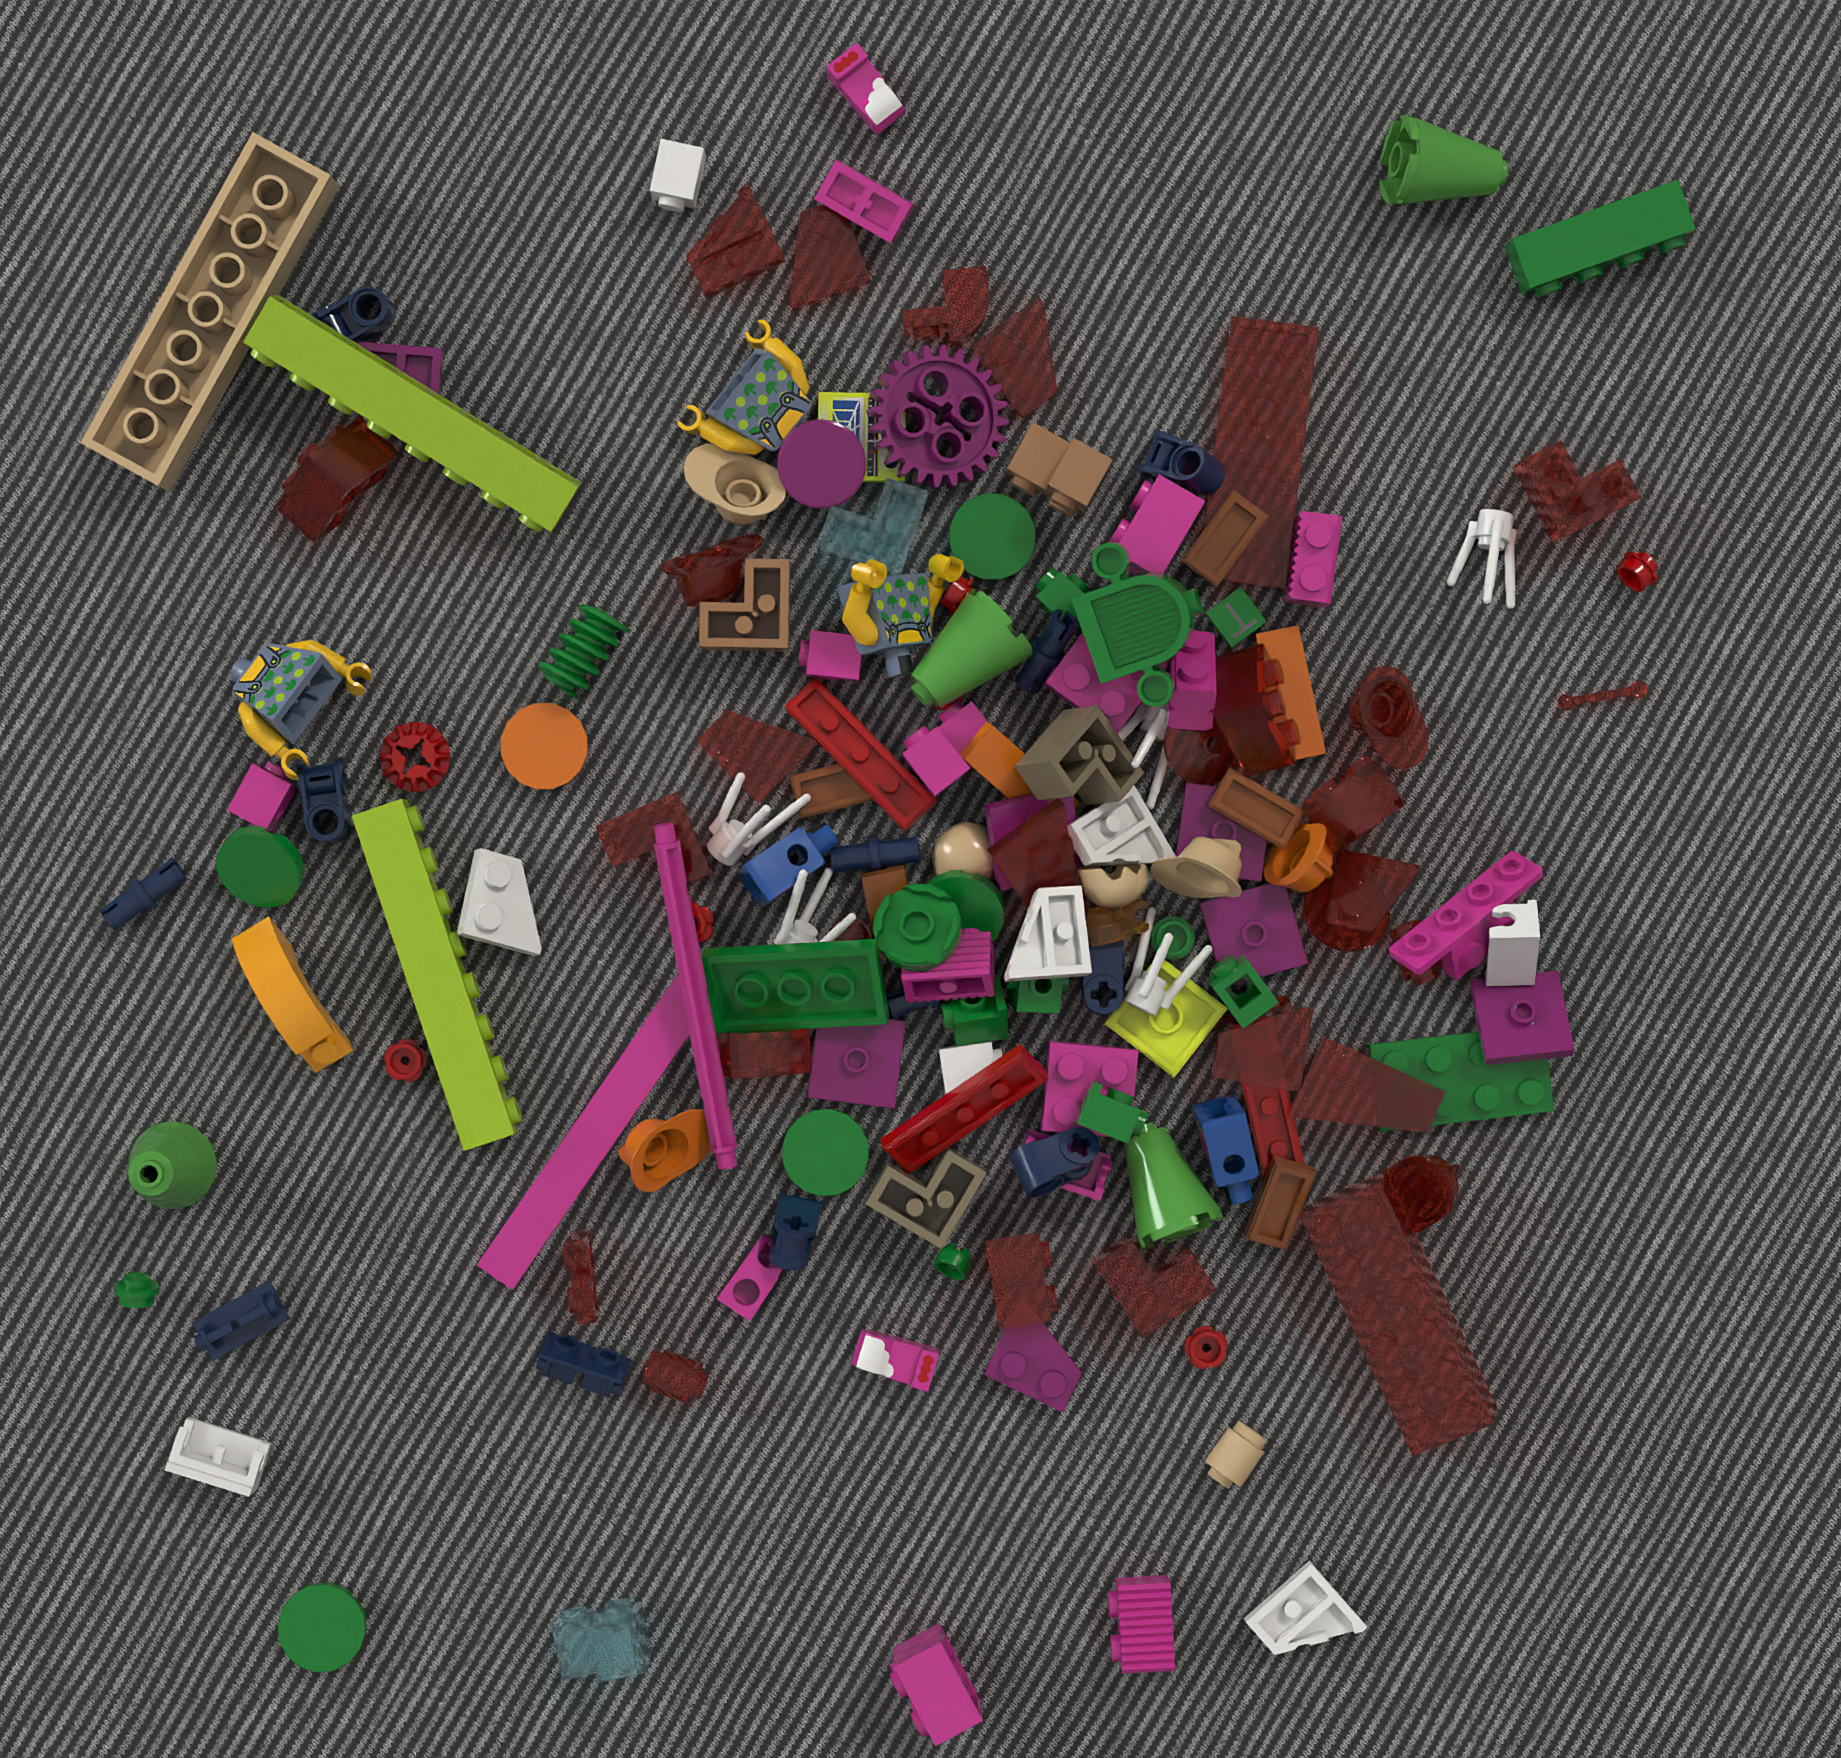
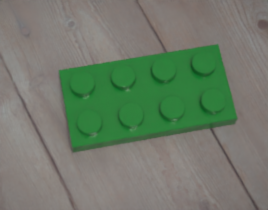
(795, 986)
(1471, 1088)

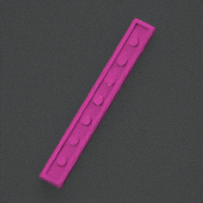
(589, 1140)

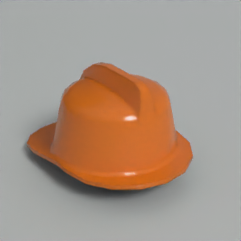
(1302, 862)
(665, 1149)

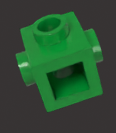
(1036, 995)

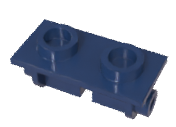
(240, 1321)
(565, 1355)

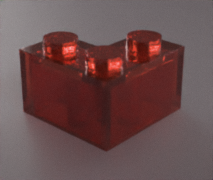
(334, 477)
(1564, 499)
(1254, 711)
(633, 835)
(1019, 1281)
(1154, 1295)

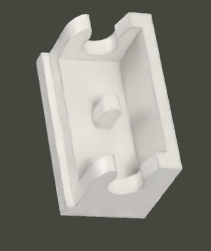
(1514, 948)
(218, 1456)

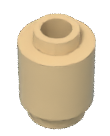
(1235, 1455)

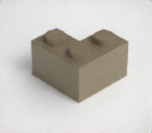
(1080, 756)
(932, 1207)

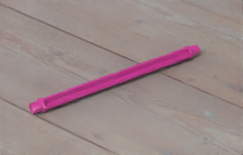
(695, 995)

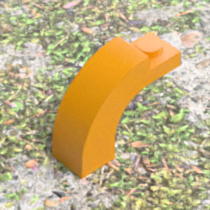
(287, 997)

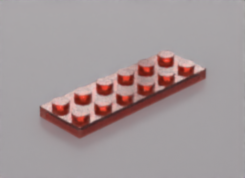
(1263, 437)

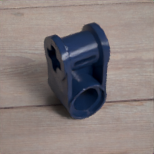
(348, 318)
(1183, 464)
(325, 796)
(1107, 968)
(1049, 1164)
(794, 1231)

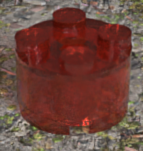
(1354, 804)

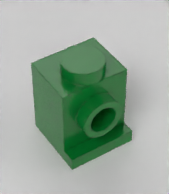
(1058, 590)
(1248, 1002)
(977, 1018)
(1111, 1113)

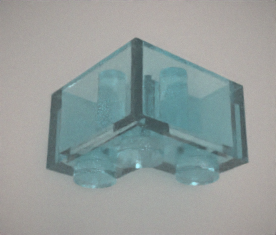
(885, 537)
(603, 1641)

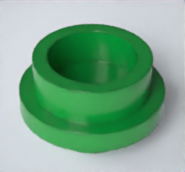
(1182, 936)
(136, 1290)

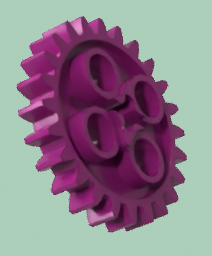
(957, 384)

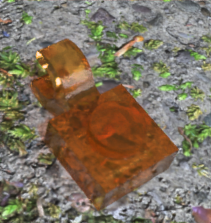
(1108, 927)

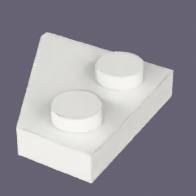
(1119, 834)
(499, 904)
(1052, 937)
(1303, 1613)

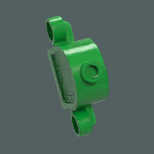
(1135, 623)

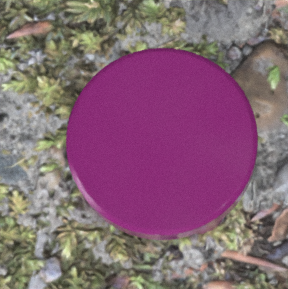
(821, 463)

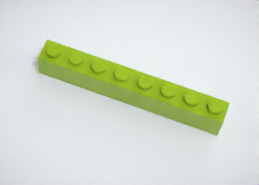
(412, 413)
(436, 973)

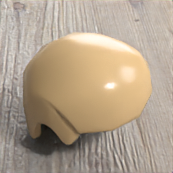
(963, 849)
(1116, 888)

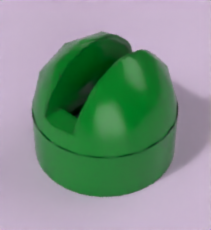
(953, 1262)

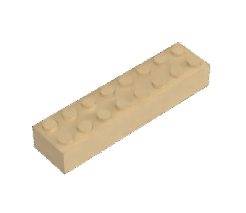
(207, 311)

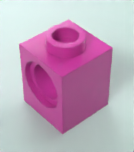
(831, 656)
(263, 796)

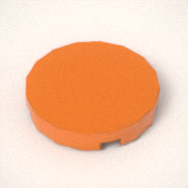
(544, 746)

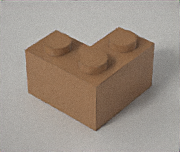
(1058, 470)
(760, 621)

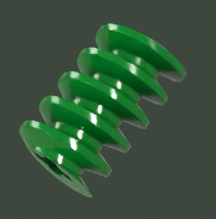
(582, 650)

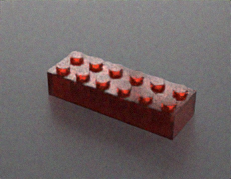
(1399, 1314)

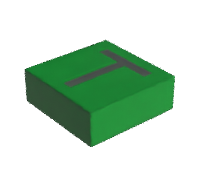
(1235, 617)

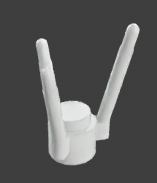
(1495, 535)
(1154, 725)
(734, 838)
(801, 930)
(1147, 990)

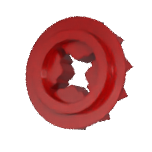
(419, 776)

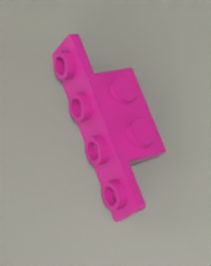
(1461, 926)

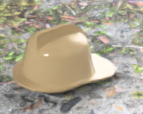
(734, 482)
(1202, 870)

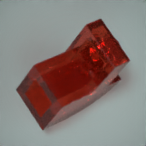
(964, 309)
(764, 1053)

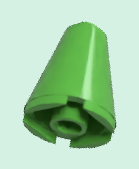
(1436, 164)
(968, 652)
(172, 1165)
(1165, 1189)

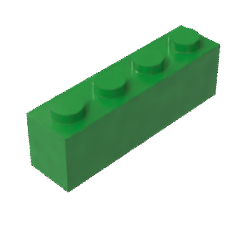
(1600, 238)

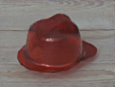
(712, 571)
(1390, 717)
(1425, 1188)

